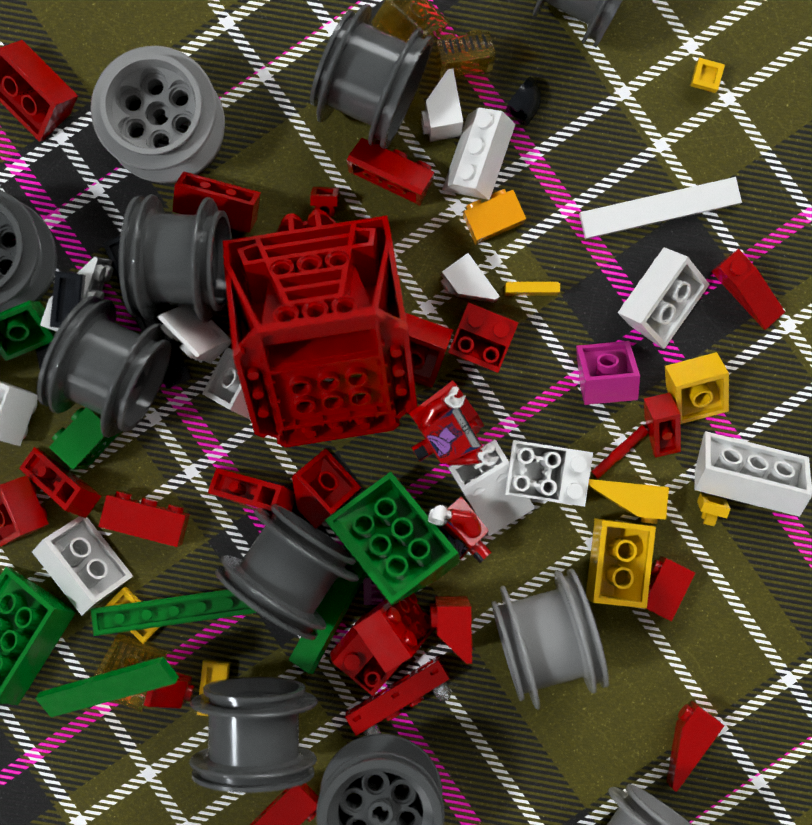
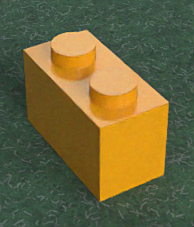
(493, 216)

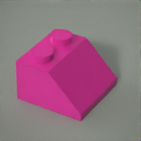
(607, 372)

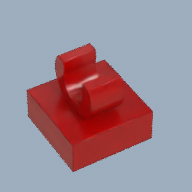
(325, 197)

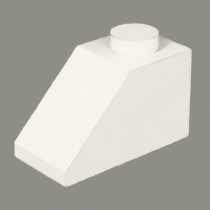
(468, 281)

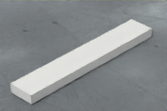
(660, 208)

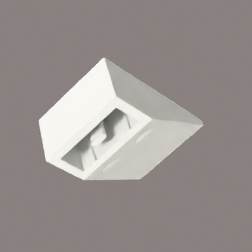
(97, 273)
(198, 339)
(548, 473)
(485, 491)

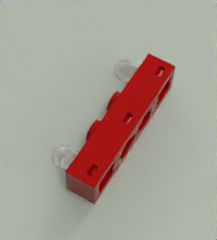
(397, 695)

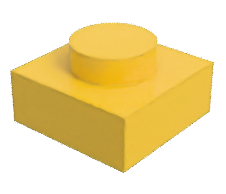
(707, 75)

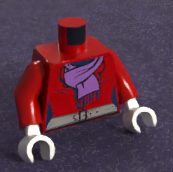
(450, 434)
(461, 528)

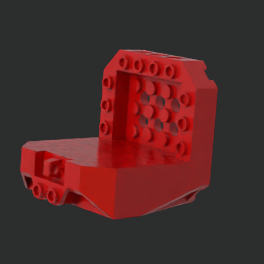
(317, 308)

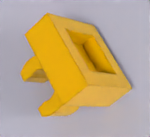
(712, 507)

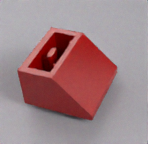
(483, 337)
(358, 662)

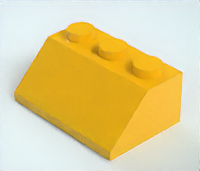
(620, 563)

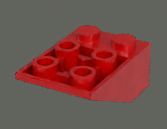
(394, 631)

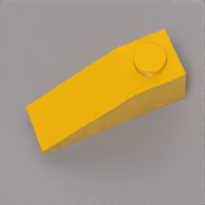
(637, 499)

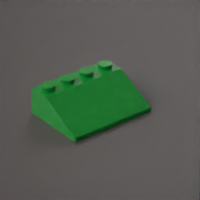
(393, 539)
(29, 630)

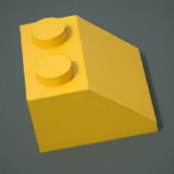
(699, 387)

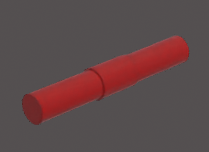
(619, 452)

